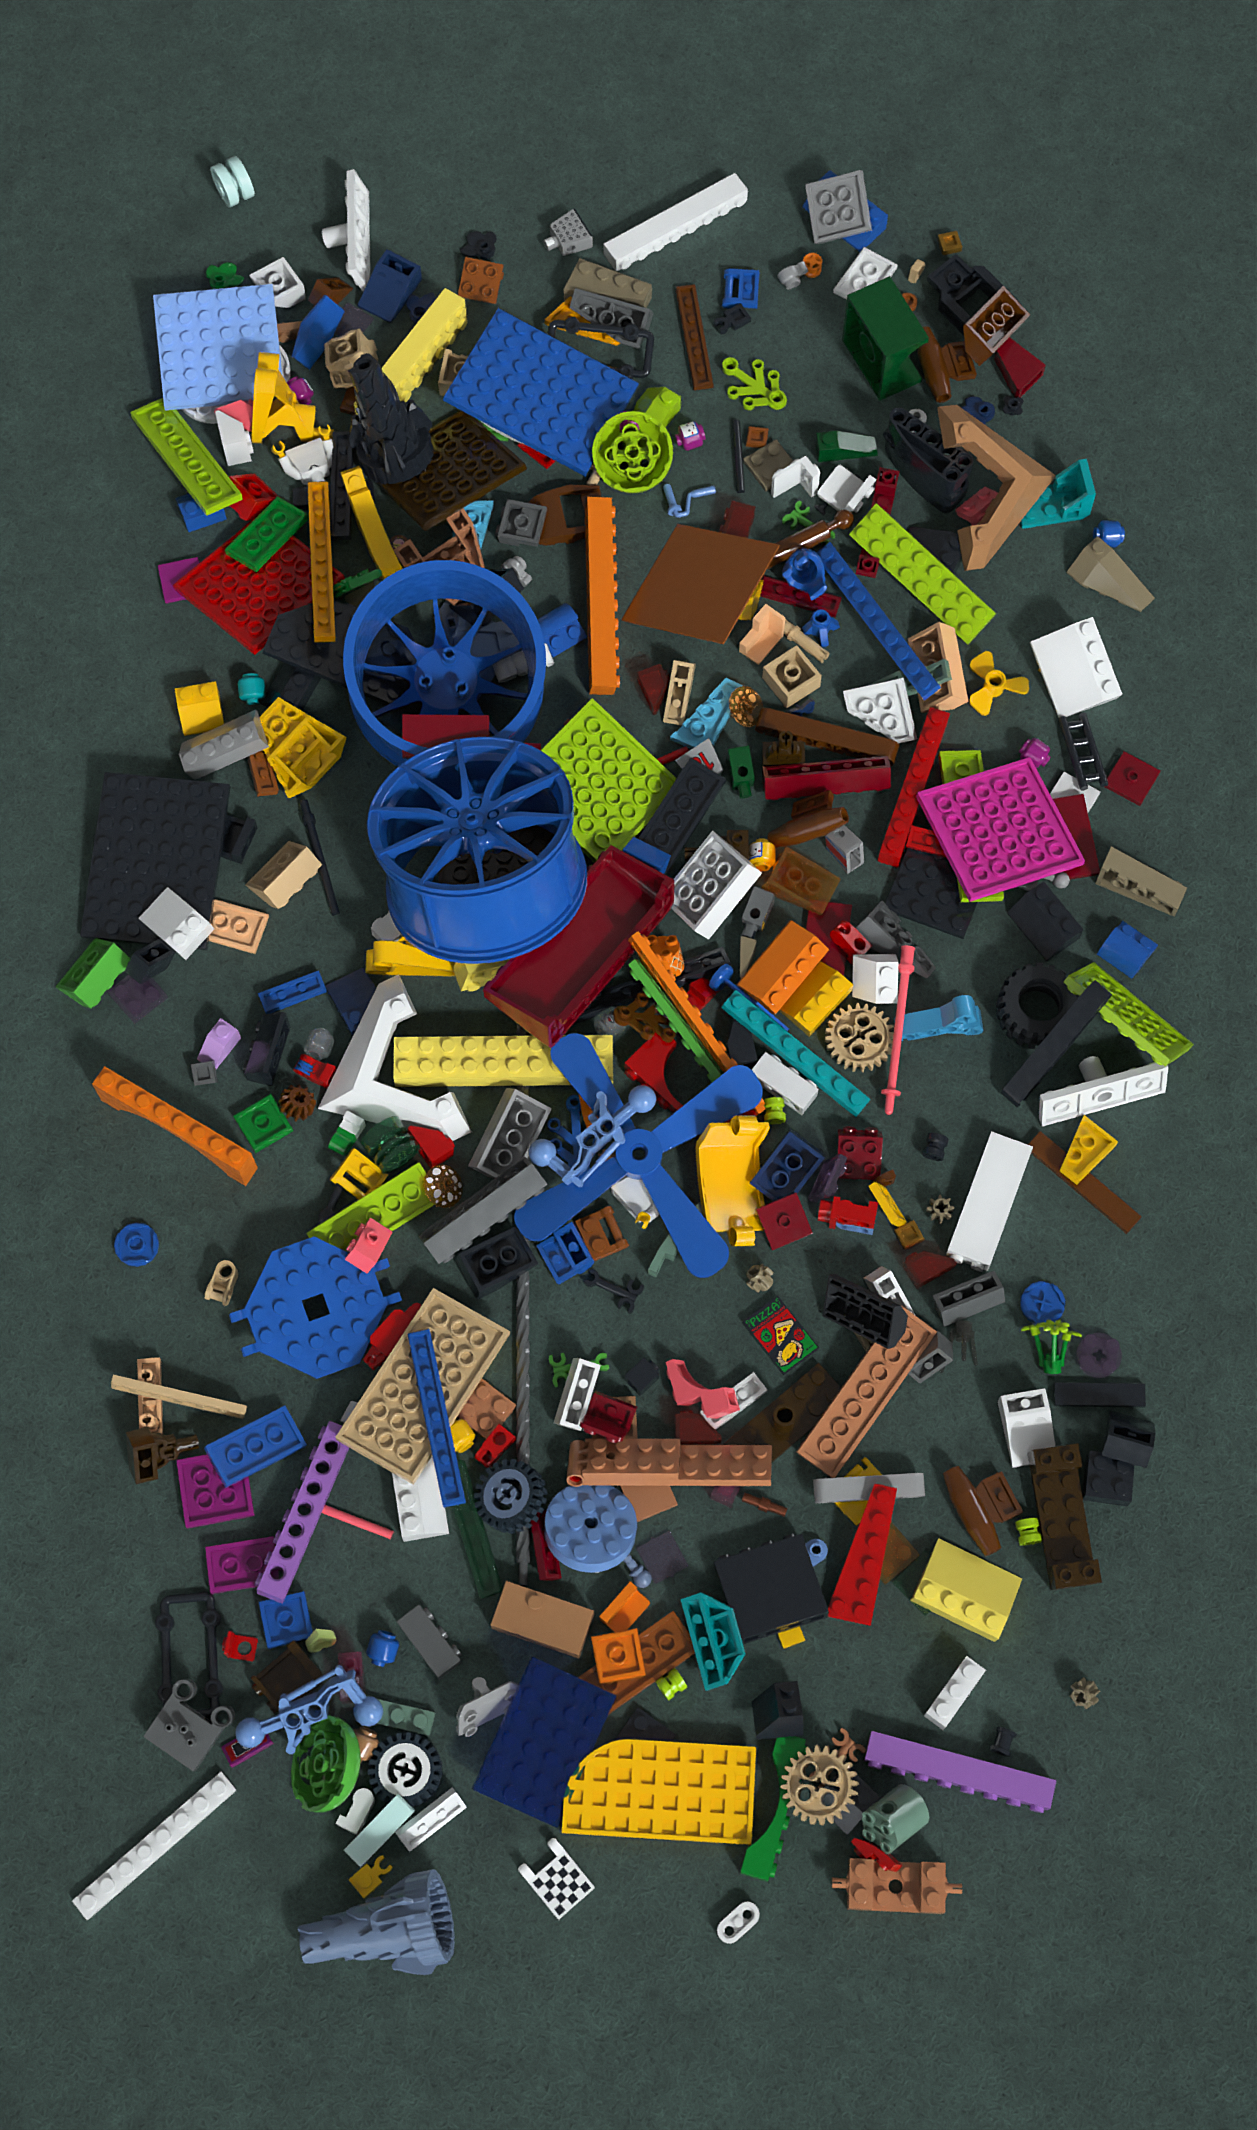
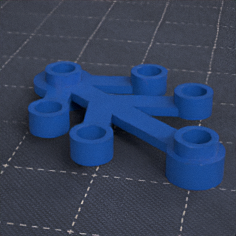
(567, 1136)

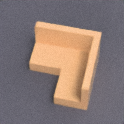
(764, 635)

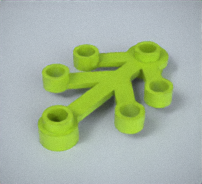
(755, 386)

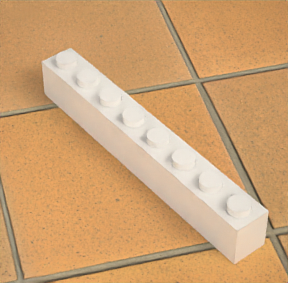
(675, 222)

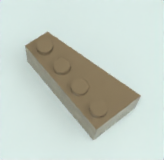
(608, 283)
(1140, 882)

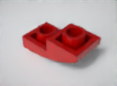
(868, 1850)

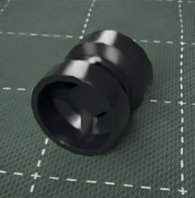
(935, 1146)

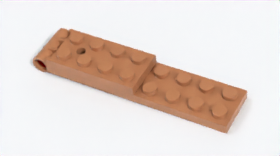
(667, 1463)

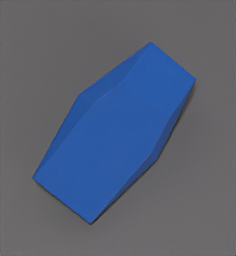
(316, 330)

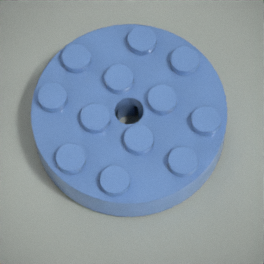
(586, 1547)

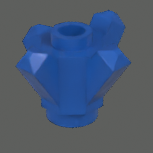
(820, 625)

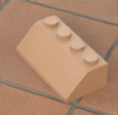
(931, 646)

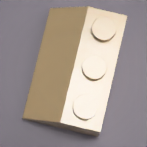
(284, 874)

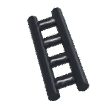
(1077, 761)

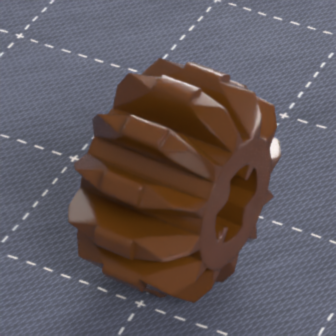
(297, 1102)

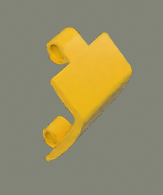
(725, 1166)

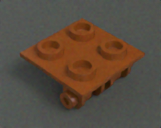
(480, 280)

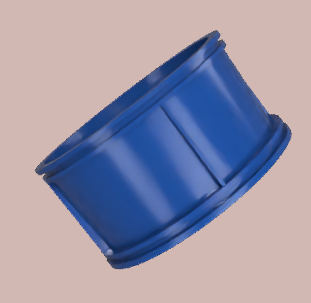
(444, 675)
(467, 802)

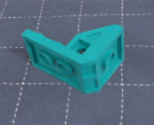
(1065, 500)

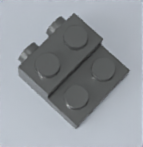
(521, 523)

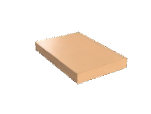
(237, 926)

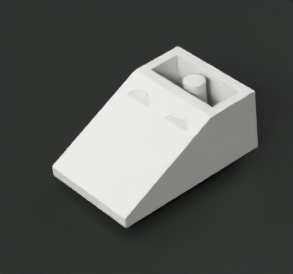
(1026, 1424)

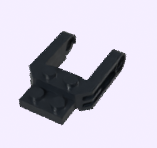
(957, 283)

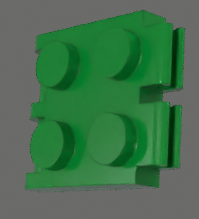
(354, 583)

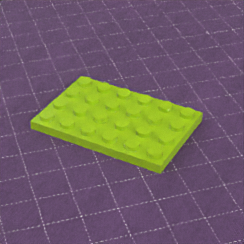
(1132, 1016)

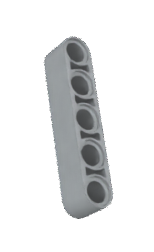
(859, 1488)

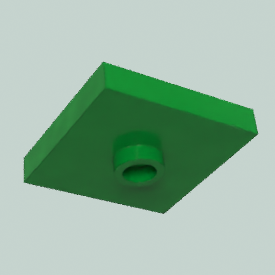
(263, 1123)

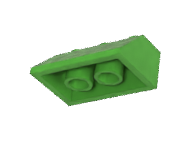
(94, 972)

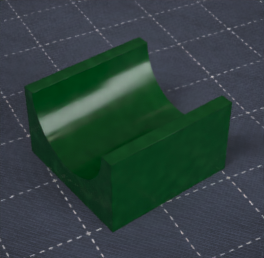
(881, 336)

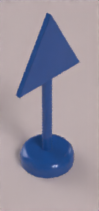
(722, 978)

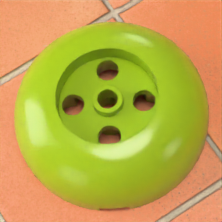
(609, 458)

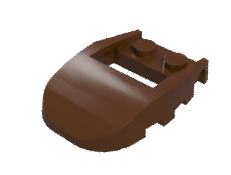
(554, 526)

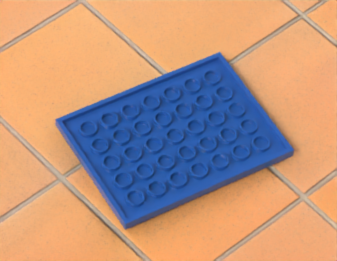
(539, 391)

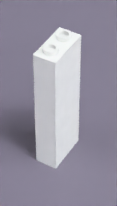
(989, 1202)

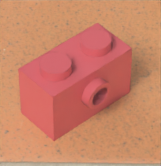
(368, 1245)

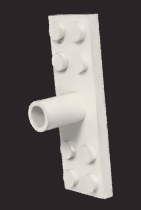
(354, 232)
(1101, 1091)

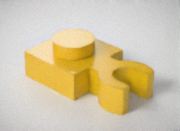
(368, 1879)

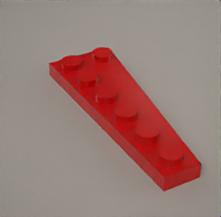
(860, 1576)

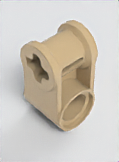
(221, 1287)

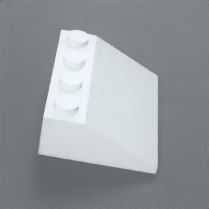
(1076, 668)
(712, 885)

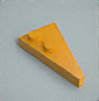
(564, 312)

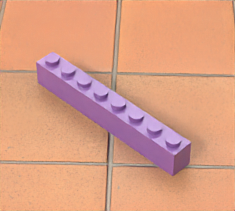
(959, 1771)

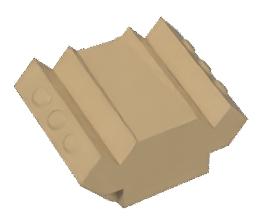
(343, 352)

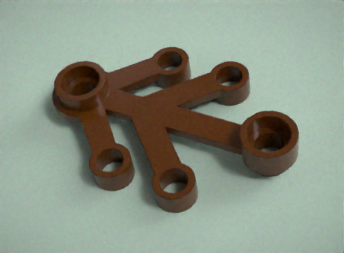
(626, 1015)

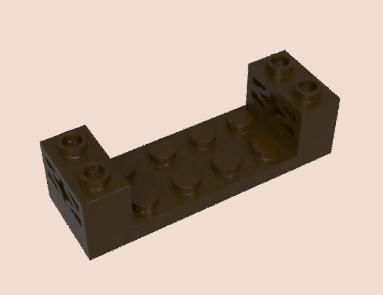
(1062, 1517)

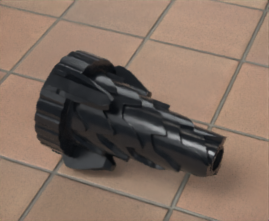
(387, 434)

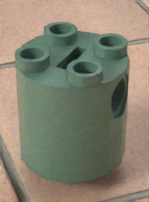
(895, 1818)

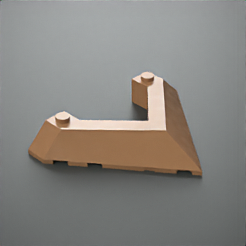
(1021, 478)

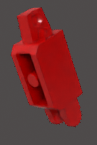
(388, 1335)

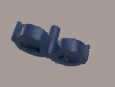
(806, 707)

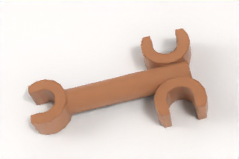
(847, 1747)

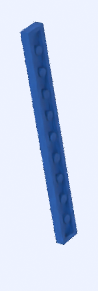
(878, 622)

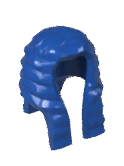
(805, 572)

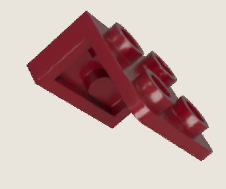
(862, 1151)
(608, 1417)

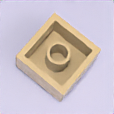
(791, 676)

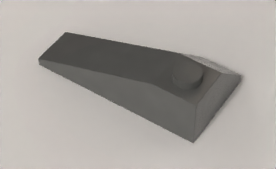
(611, 312)
(886, 936)

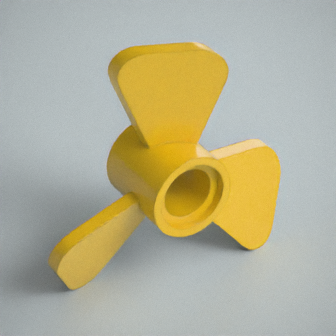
(984, 667)

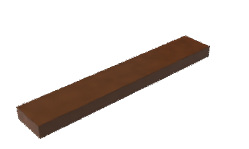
(694, 337)
(1089, 1187)

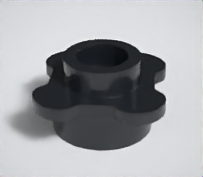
(1013, 410)

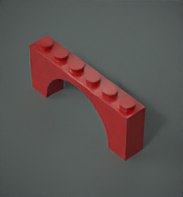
(648, 1068)

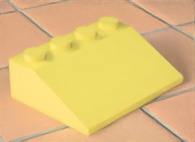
(967, 1590)

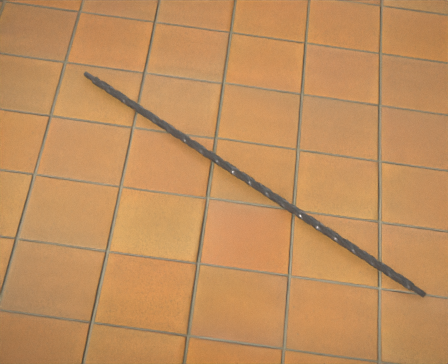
(523, 1388)

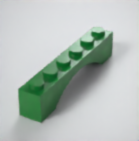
(760, 1856)

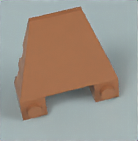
(462, 547)

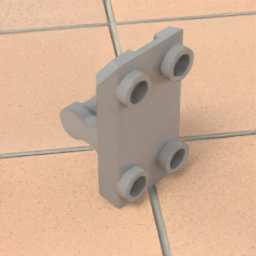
(485, 1705)

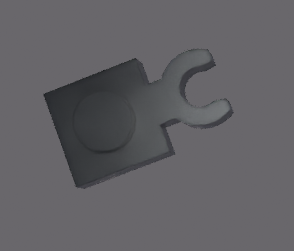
(734, 317)

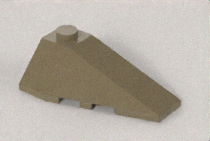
(1107, 573)

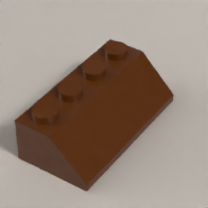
(993, 325)

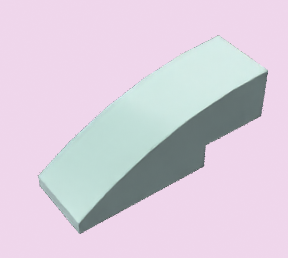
(379, 1830)

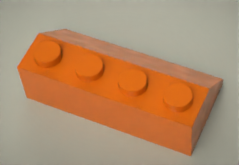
(783, 966)

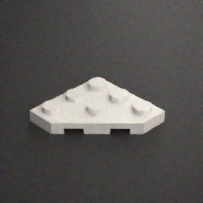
(883, 708)

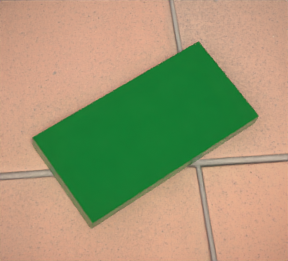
(266, 534)

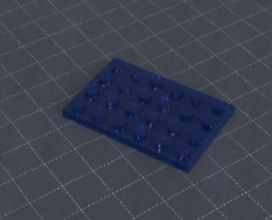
(543, 1741)

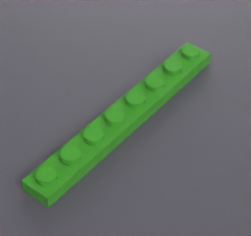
(676, 1021)

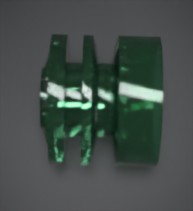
(390, 1144)

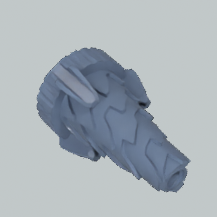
(404, 1924)

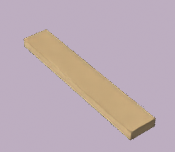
(178, 1396)

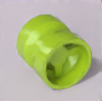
(774, 1110)
(1028, 1531)
(671, 1684)

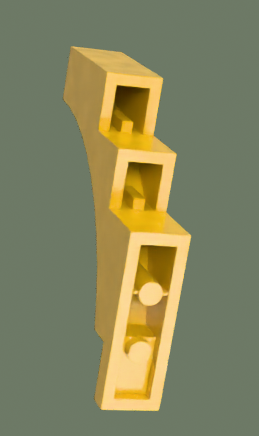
(369, 522)

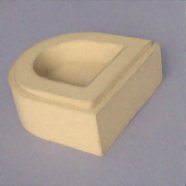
(916, 271)

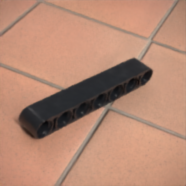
(1056, 1043)

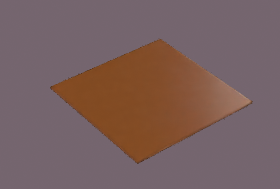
(700, 583)

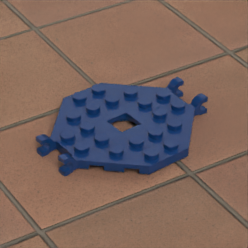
(280, 1319)

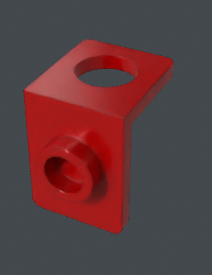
(231, 1644)

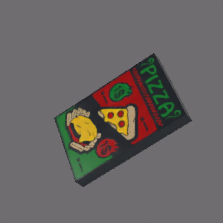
(780, 1335)

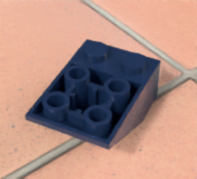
(390, 286)

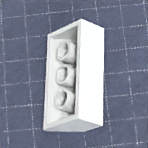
(420, 1506)

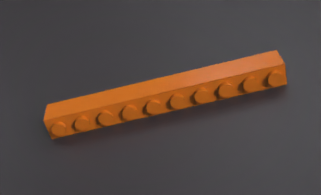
(600, 596)

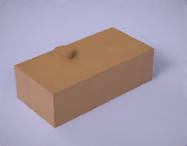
(542, 1619)

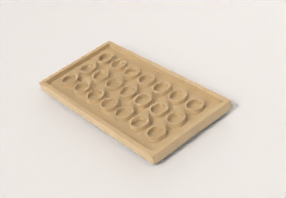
(389, 1417)

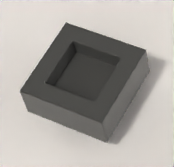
(204, 1073)

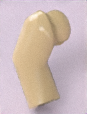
(594, 478)

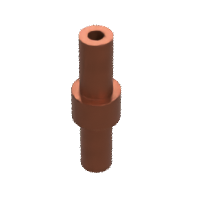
(764, 1504)

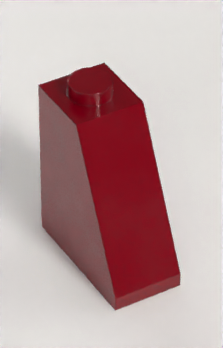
(1018, 367)

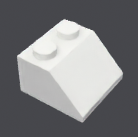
(286, 284)
(234, 439)
(875, 978)

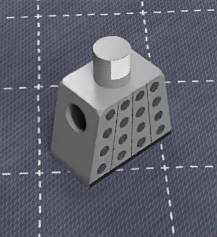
(569, 234)

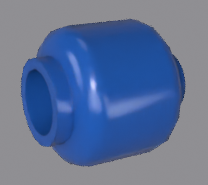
(1110, 532)
(382, 1648)

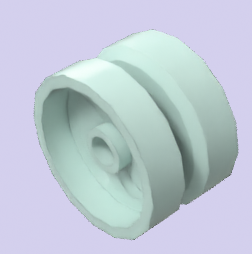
(232, 181)

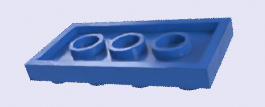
(255, 1446)

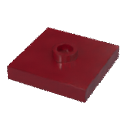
(1132, 778)
(783, 1221)

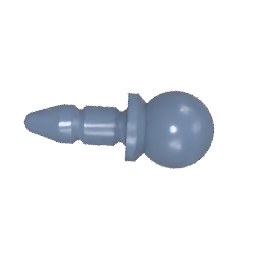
(640, 1576)

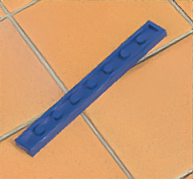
(436, 1418)

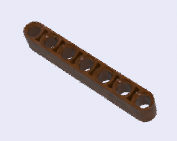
(826, 735)

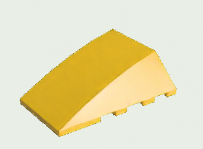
(299, 746)

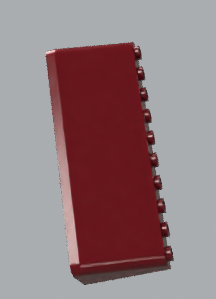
(562, 977)

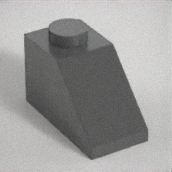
(935, 1357)

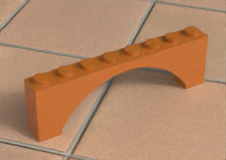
(127, 1096)

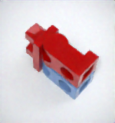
(848, 1215)

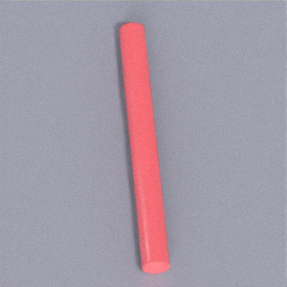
(356, 1521)

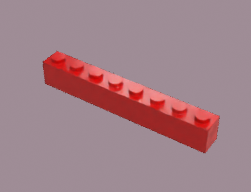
(915, 781)

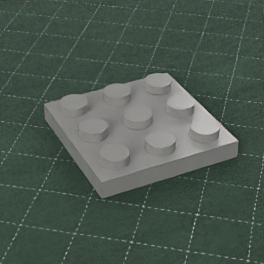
(838, 207)

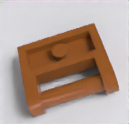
(594, 1235)

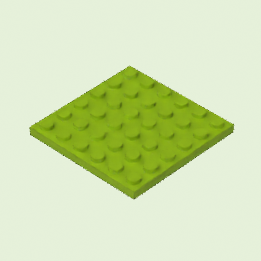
(610, 777)

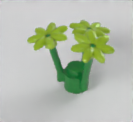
(1052, 1363)

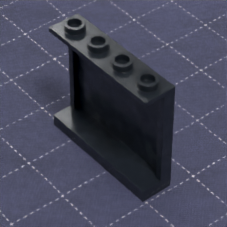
(771, 1588)

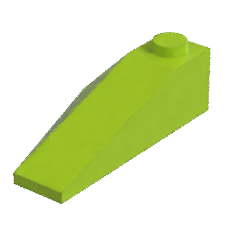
(660, 404)

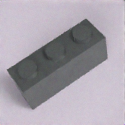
(969, 1298)
(430, 1641)

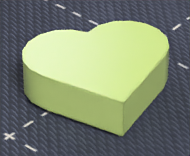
(320, 1639)

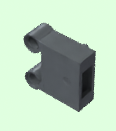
(184, 1731)

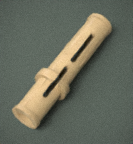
(794, 633)

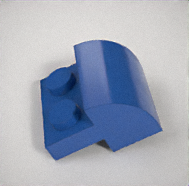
(561, 629)
(1127, 949)
(566, 1253)

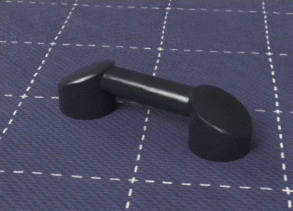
(329, 1211)

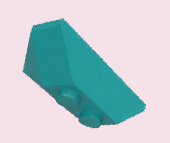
(714, 1638)

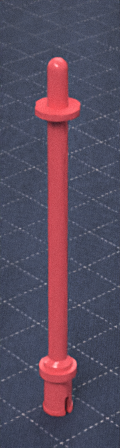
(905, 968)

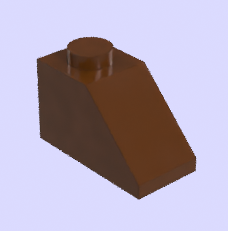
(332, 287)

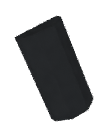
(864, 1312)

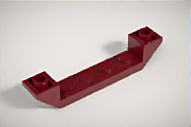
(884, 497)

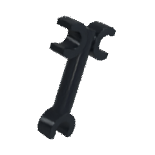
(628, 1296)

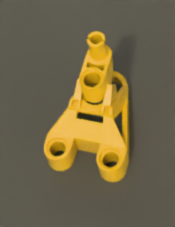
(284, 409)
(404, 959)

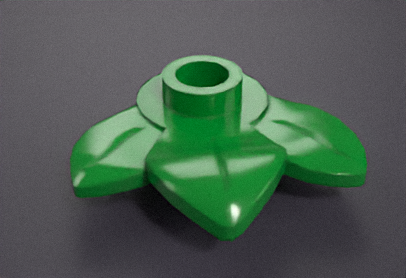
(223, 276)

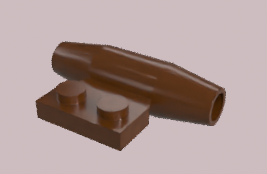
(944, 363)
(811, 819)
(982, 1506)

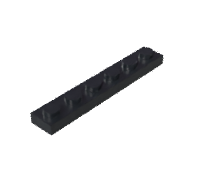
(339, 502)

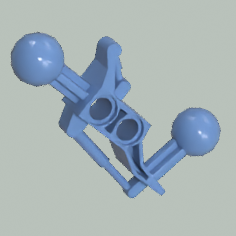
(543, 1152)
(366, 1711)

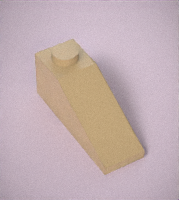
(679, 692)

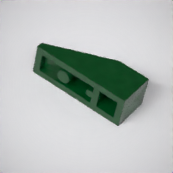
(844, 445)

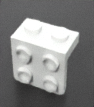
(799, 471)
(845, 490)

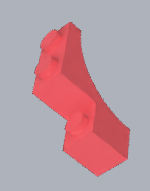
(688, 1391)

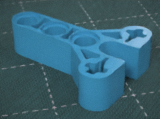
(955, 1017)

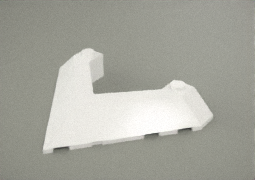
(355, 1080)

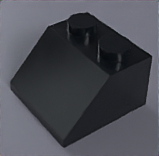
(778, 1711)
(865, 1799)

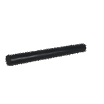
(738, 456)

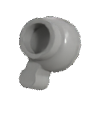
(791, 275)
(518, 566)

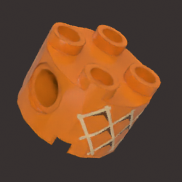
(669, 951)

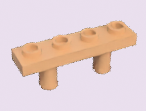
(149, 1408)

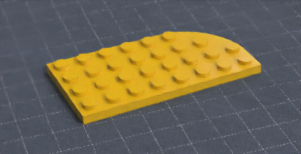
(664, 1792)

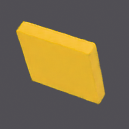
(888, 1204)

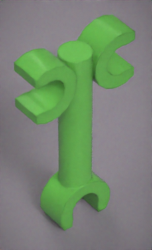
(798, 516)
(561, 1369)

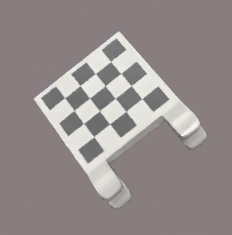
(560, 1882)

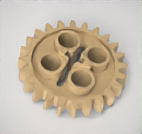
(848, 1023)
(815, 1806)

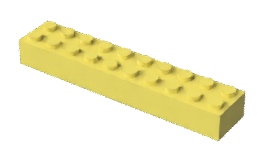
(484, 1061)

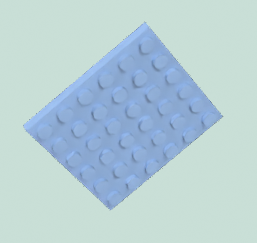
(213, 343)

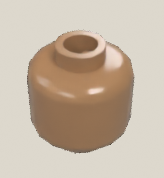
(367, 1742)

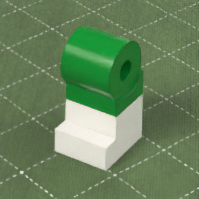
(347, 1133)

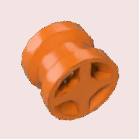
(811, 260)

